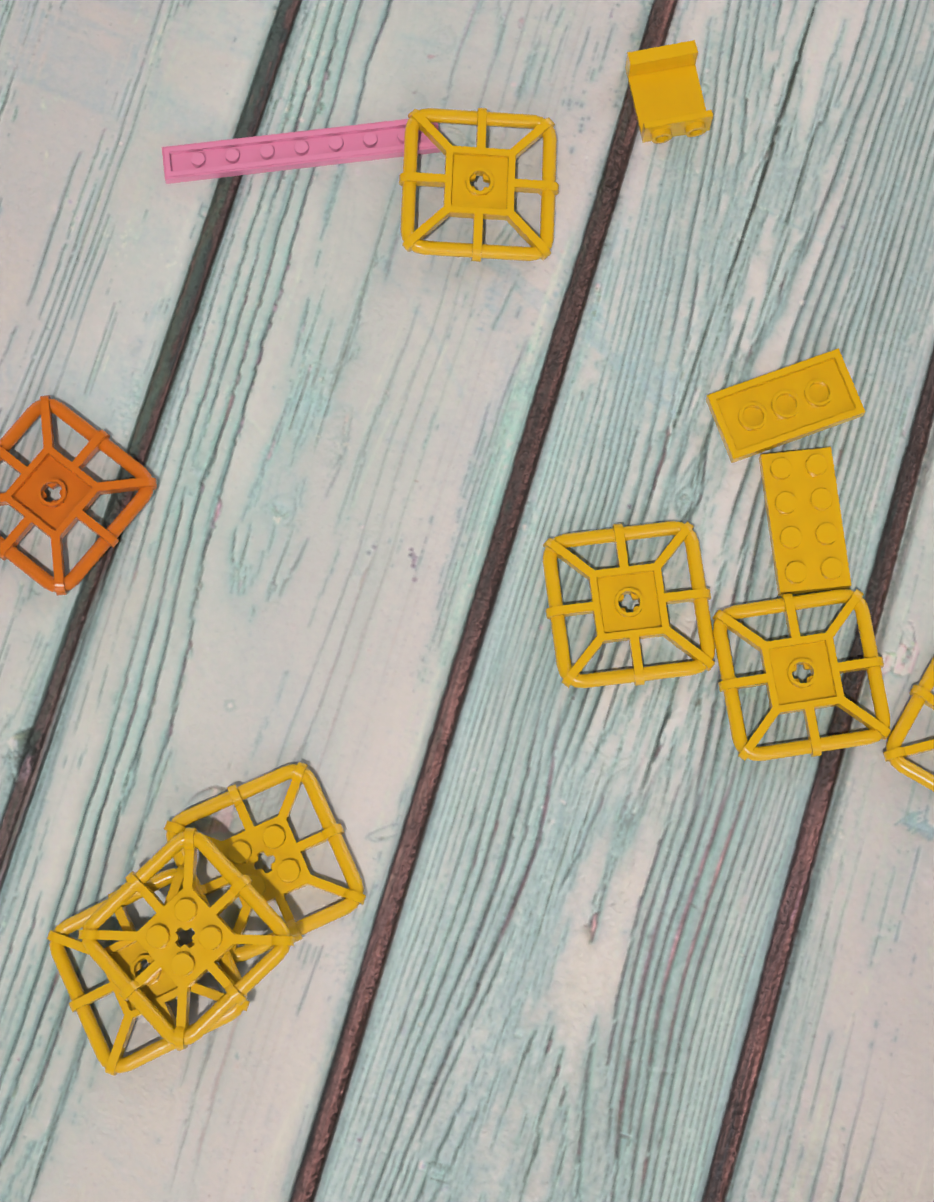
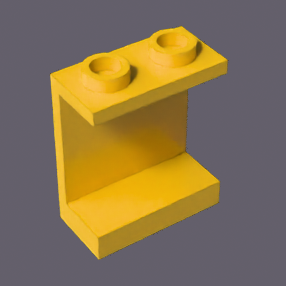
(667, 92)

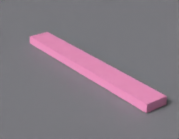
(289, 151)

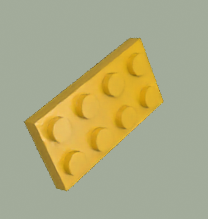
(785, 405)
(804, 521)

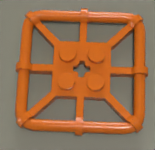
(77, 494)

